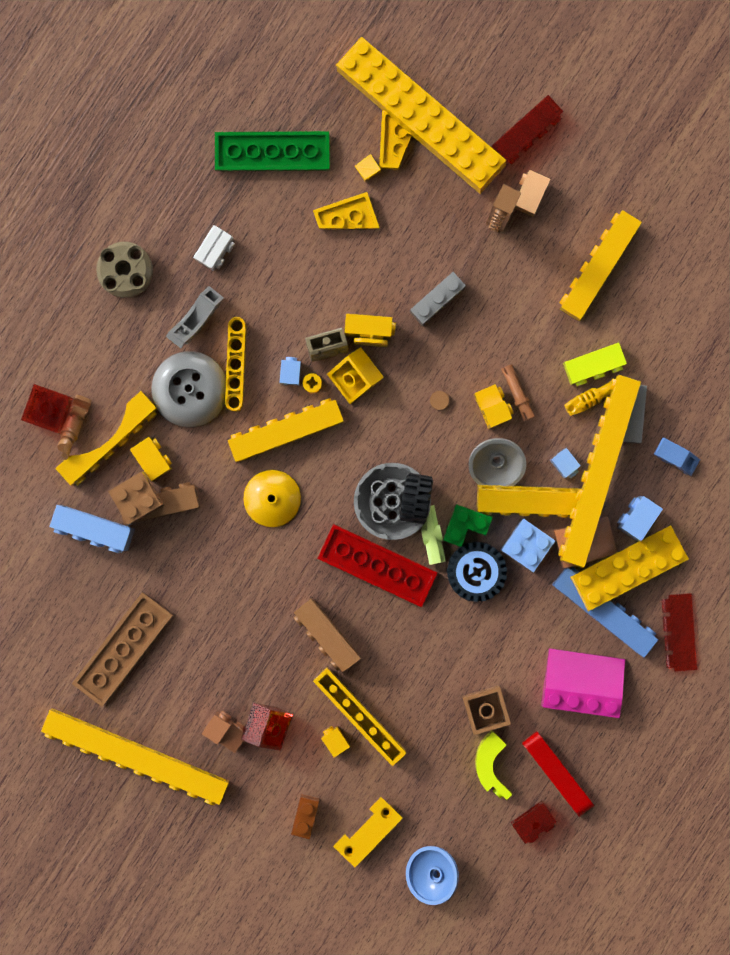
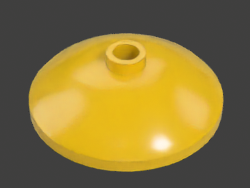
(286, 498)

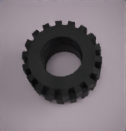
(416, 498)

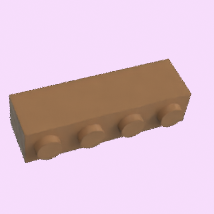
(174, 501)

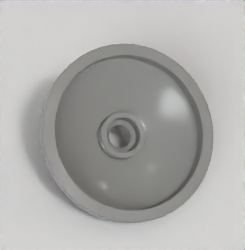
(504, 471)

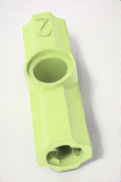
(433, 538)

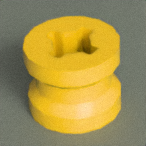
(308, 382)

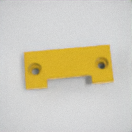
(369, 833)

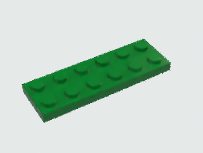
(272, 151)

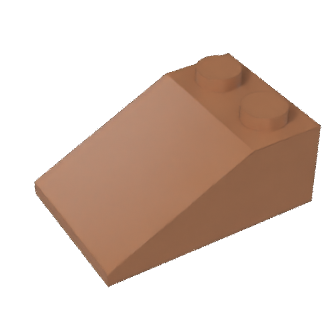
(602, 544)

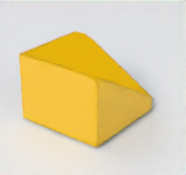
(368, 168)

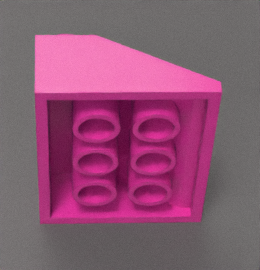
(583, 683)

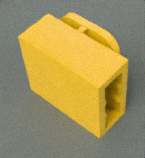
(369, 329)

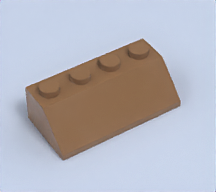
(327, 635)

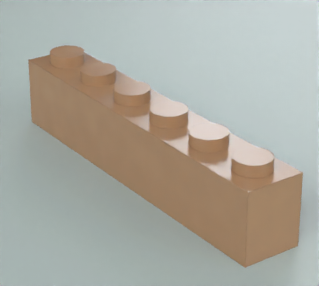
(502, 208)

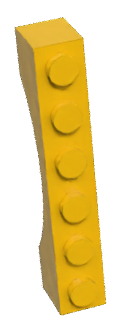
(77, 466)

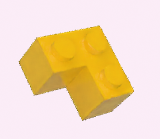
(492, 406)

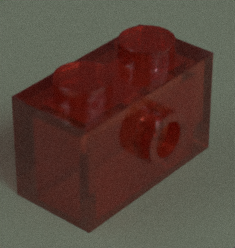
(533, 822)

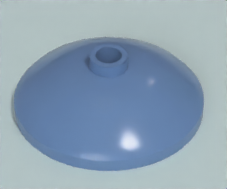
(423, 878)

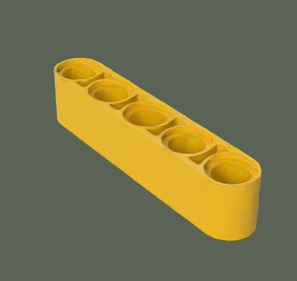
(235, 355)

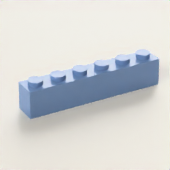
(610, 616)

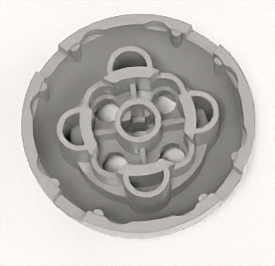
(193, 411)
(375, 485)

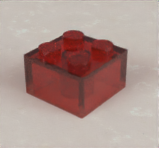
(47, 408)
(266, 726)

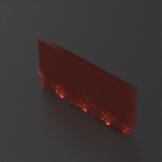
(682, 635)

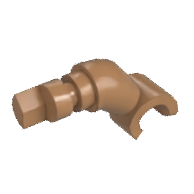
(73, 424)

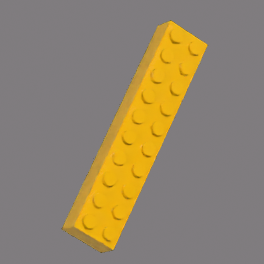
(421, 115)

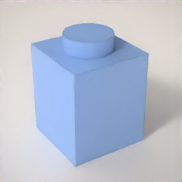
(290, 371)
(565, 463)

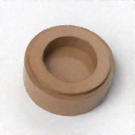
(439, 400)

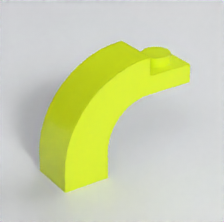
(485, 755)

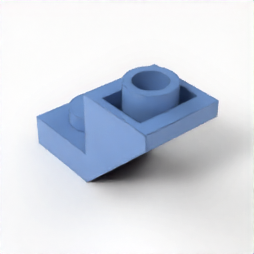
(677, 456)

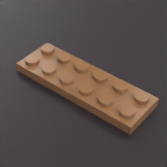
(122, 649)

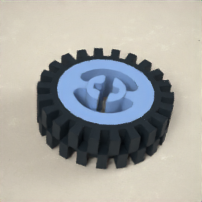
(487, 588)

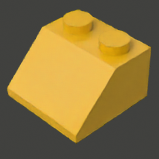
(355, 375)

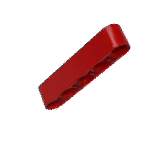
(558, 774)

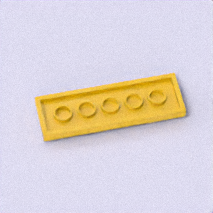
(629, 568)

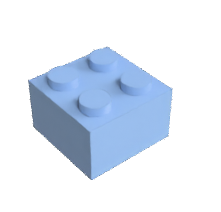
(639, 517)
(527, 545)

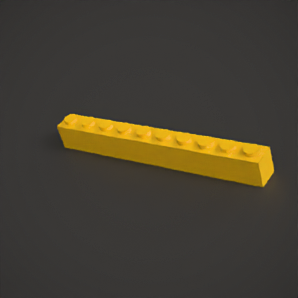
(600, 470)
(134, 756)

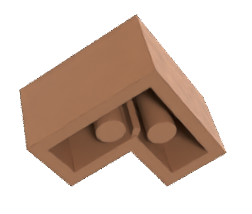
(224, 731)

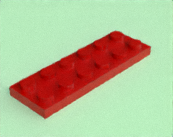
(377, 565)

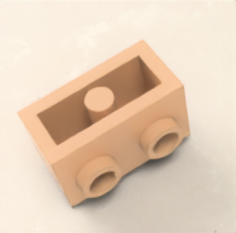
(531, 192)

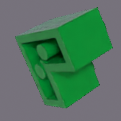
(463, 520)

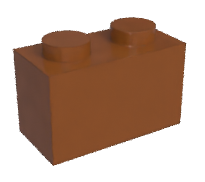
(305, 816)

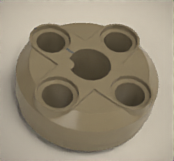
(124, 269)

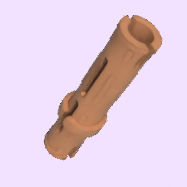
(518, 393)

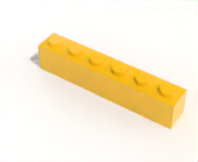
(600, 265)
(285, 431)
(526, 500)
(359, 716)

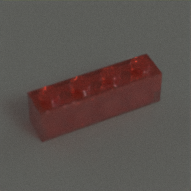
(527, 129)

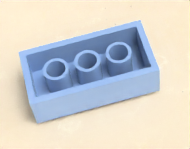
(91, 527)

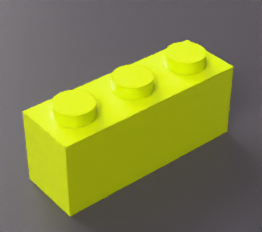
(595, 364)

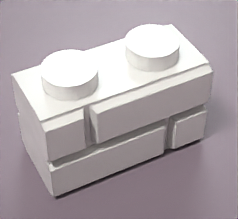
(214, 248)

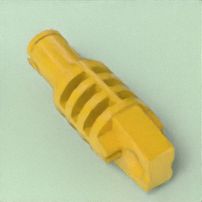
(587, 399)

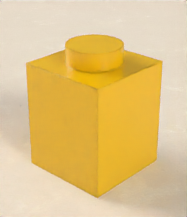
(335, 741)

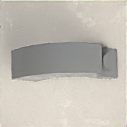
(195, 318)

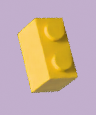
(151, 459)

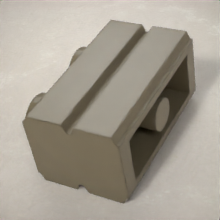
(326, 344)

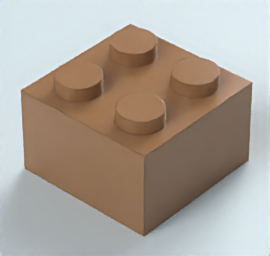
(135, 498)
(486, 710)

